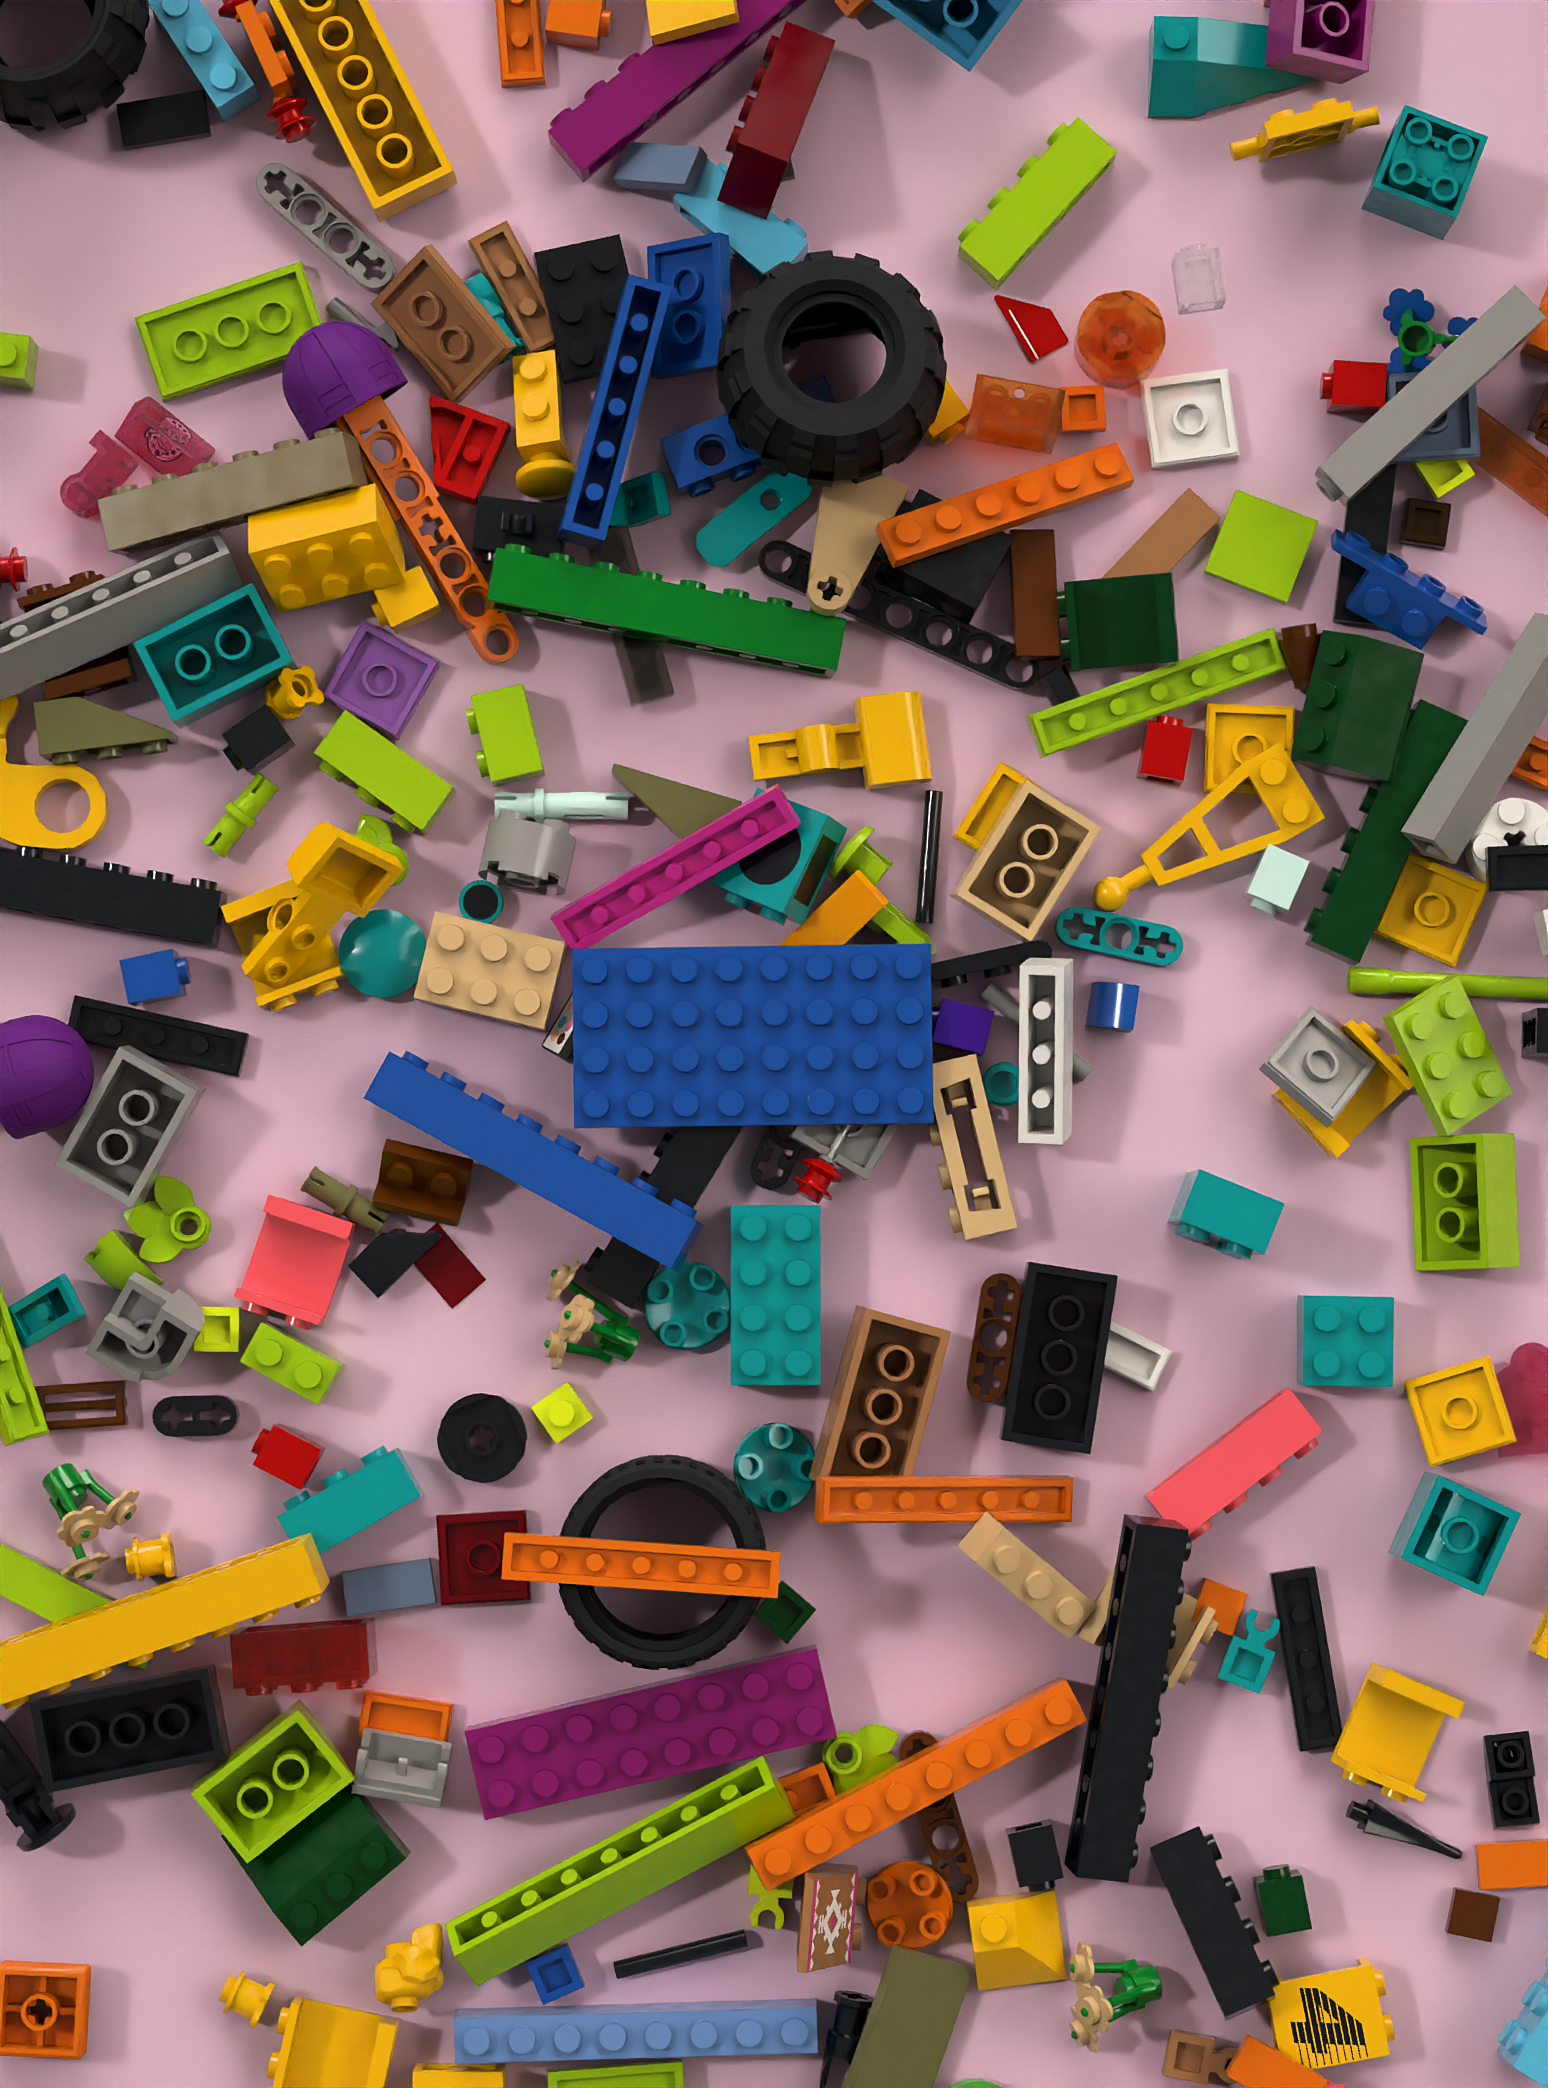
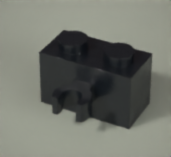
(516, 522)

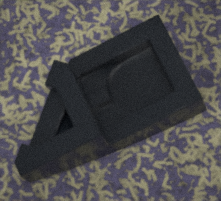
(391, 1257)

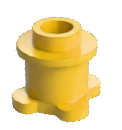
(292, 692)
(151, 1557)
(245, 1997)

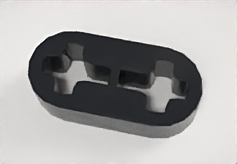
(195, 1404)

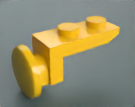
(540, 427)

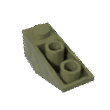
(82, 728)

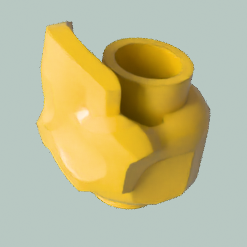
(411, 1970)

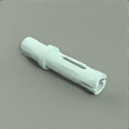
(564, 805)

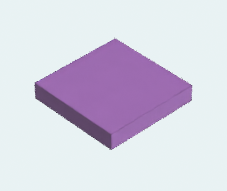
(380, 680)

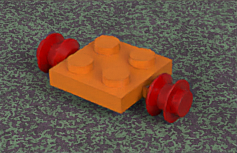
(277, 69)

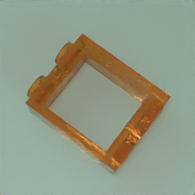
(1014, 422)

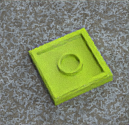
(1260, 547)

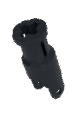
(847, 2029)

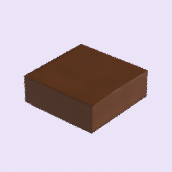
(1472, 1914)

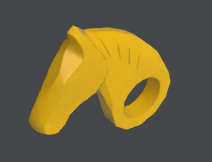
(21, 792)

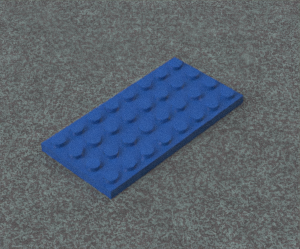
(752, 1036)

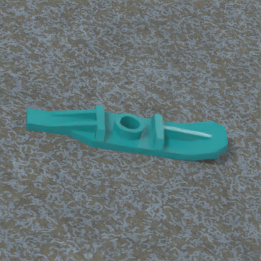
(748, 519)

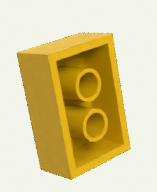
(326, 548)

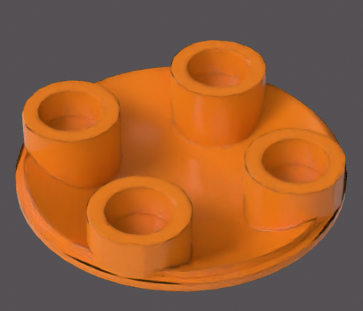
(909, 1905)

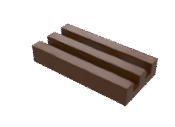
(119, 1402)

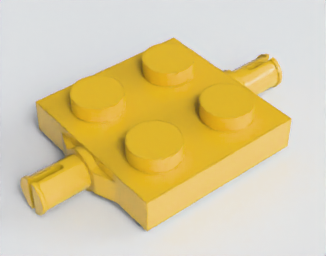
(1293, 133)

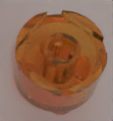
(1108, 318)

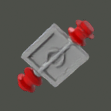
(848, 1146)

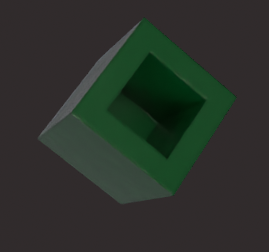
(1282, 1900)

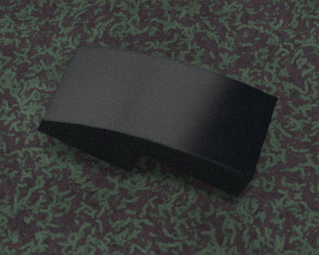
(1510, 1780)

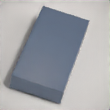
(660, 167)
(388, 1587)

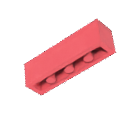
(1235, 1463)

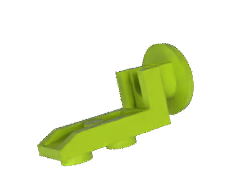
(873, 864)

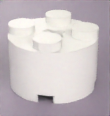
(1506, 819)

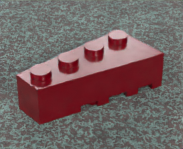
(774, 118)

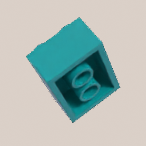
(215, 655)
(1224, 1213)

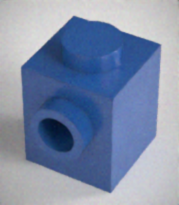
(155, 977)

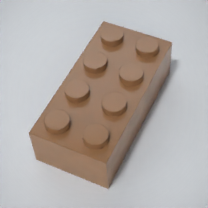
(880, 1397)

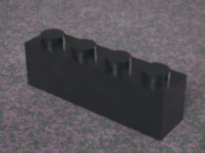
(1213, 1923)

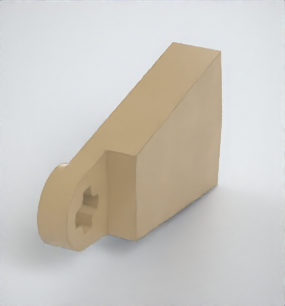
(847, 537)

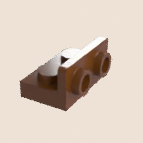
(422, 1182)

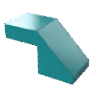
(641, 501)

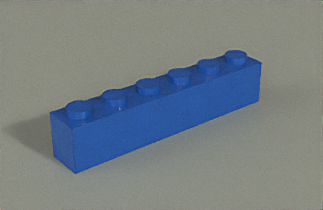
(614, 412)

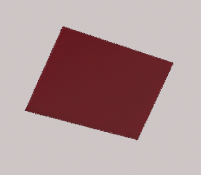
(449, 1269)

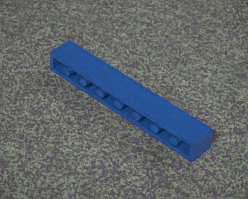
(535, 1161)

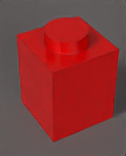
(1354, 387)
(1164, 751)
(287, 1455)

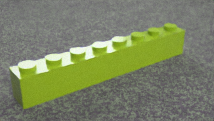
(619, 1871)

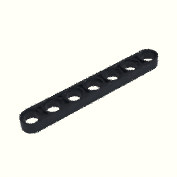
(913, 633)

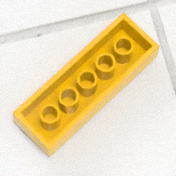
(367, 101)

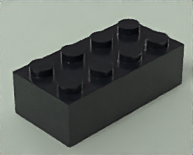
(1058, 1357)
(130, 1728)

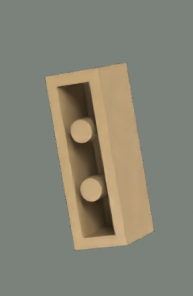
(1027, 1575)

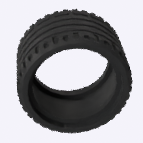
(645, 1648)

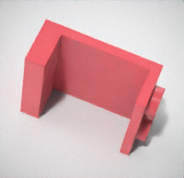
(296, 1263)

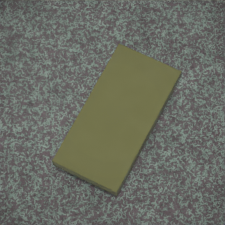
(909, 2021)

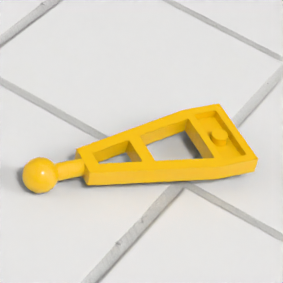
(1279, 790)

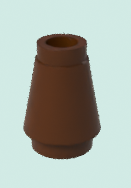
(1300, 649)

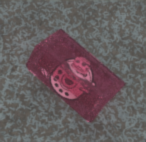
(162, 439)

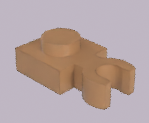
(1193, 2057)

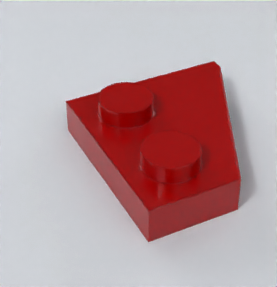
(464, 448)

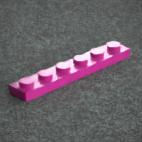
(676, 869)

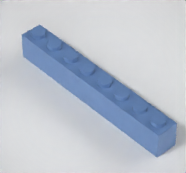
(635, 2030)

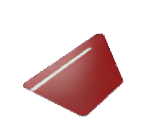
(1033, 326)

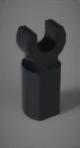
(1058, 686)

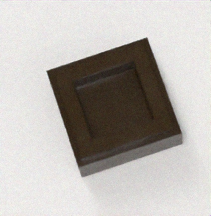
(1425, 523)

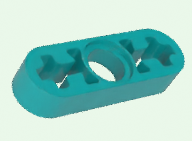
(1148, 953)

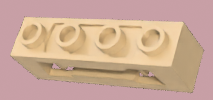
(952, 1173)

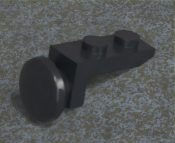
(26, 1797)

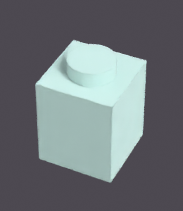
(1275, 880)

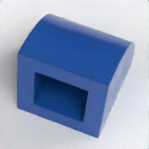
(1112, 1006)

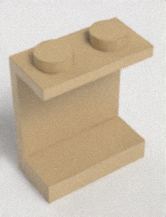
(1187, 1632)

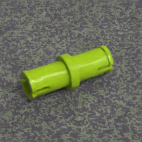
(240, 814)

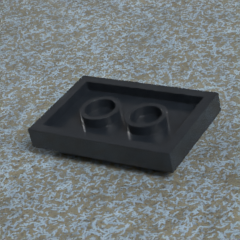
(581, 300)

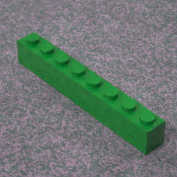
(664, 611)

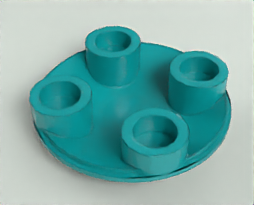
(382, 953)
(687, 1306)
(774, 1467)

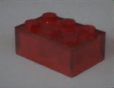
(304, 1655)

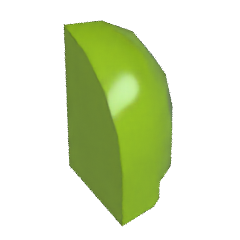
(117, 1260)

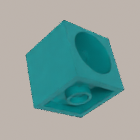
(1424, 172)
(1454, 1533)

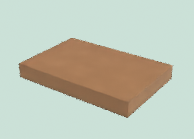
(442, 324)

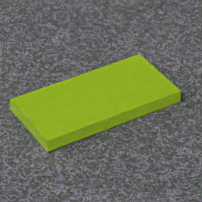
(228, 331)

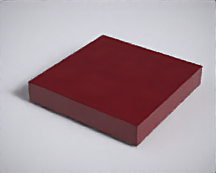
(473, 1557)

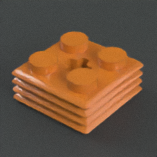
(64, 1989)

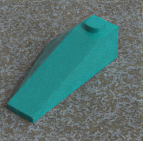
(1209, 65)

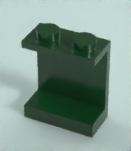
(1119, 621)

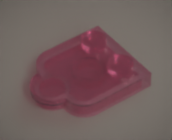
(1526, 1398)

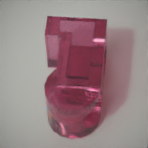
(102, 473)

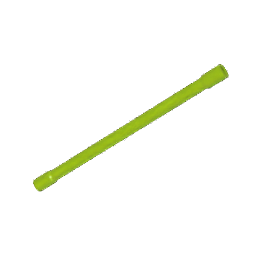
(1386, 981)

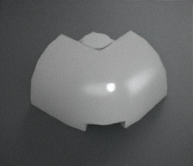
(147, 1331)

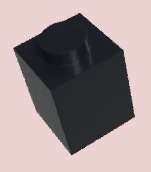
(256, 741)
(1035, 1855)

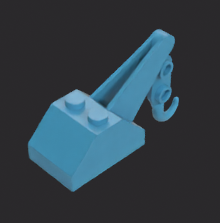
(954, 26)

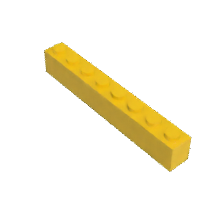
(160, 1619)

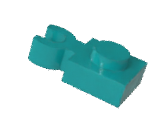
(1246, 1659)

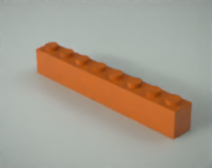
(914, 1783)

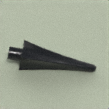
(1380, 1822)

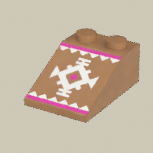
(828, 1915)

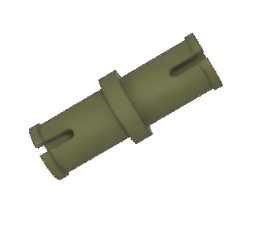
(345, 1200)

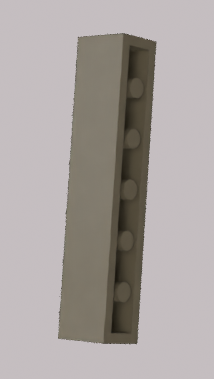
(227, 493)

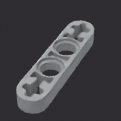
(323, 230)

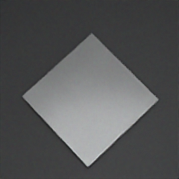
(1318, 1066)

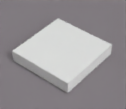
(1189, 419)

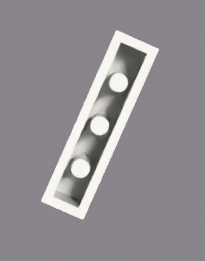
(1045, 1050)

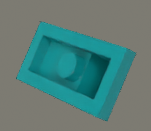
(46, 1311)

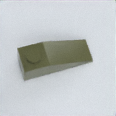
(675, 804)

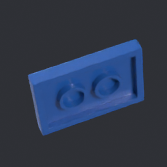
(697, 303)

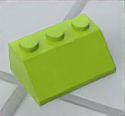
(1464, 1201)
(272, 1781)

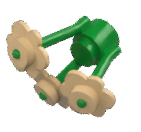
(612, 1336)
(67, 1492)
(1092, 2010)

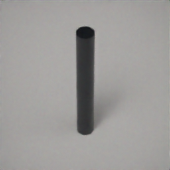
(929, 857)
(680, 1954)

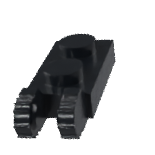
(992, 962)

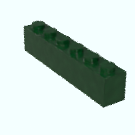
(1378, 846)

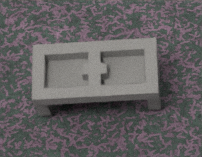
(402, 1768)

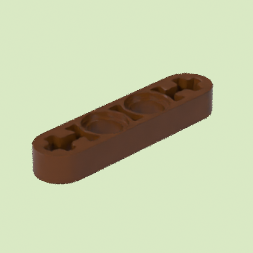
(943, 1814)

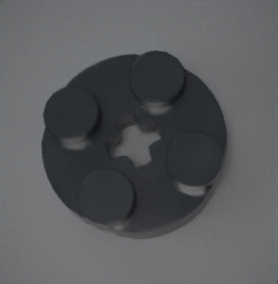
(458, 1427)

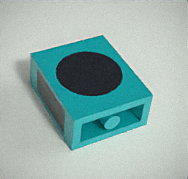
(787, 871)

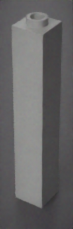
(1428, 396)
(1485, 750)

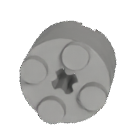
(527, 853)

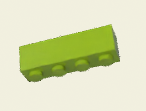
(1036, 202)

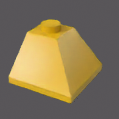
(1016, 1939)

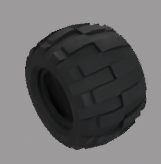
(82, 78)
(819, 437)

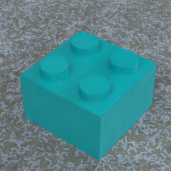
(1345, 1341)

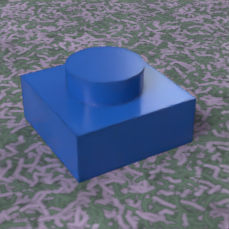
(555, 1973)

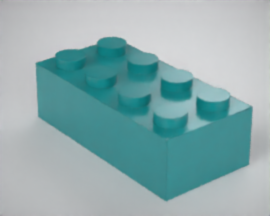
(775, 1295)

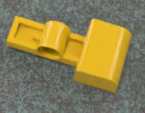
(884, 742)
(336, 877)

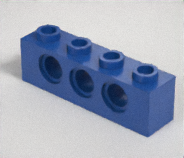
(684, 449)

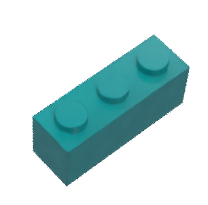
(352, 1500)

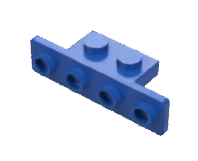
(1399, 598)

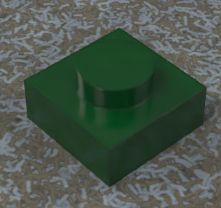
(786, 1613)

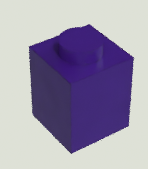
(961, 1026)

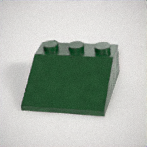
(325, 1863)

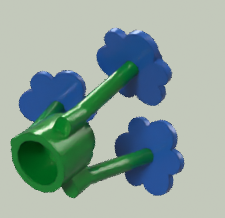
(1416, 338)

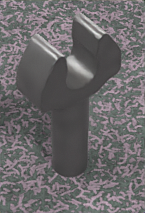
(341, 312)

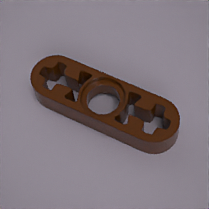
(980, 1323)

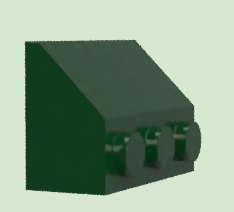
(1357, 707)

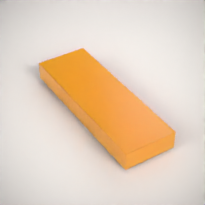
(840, 914)

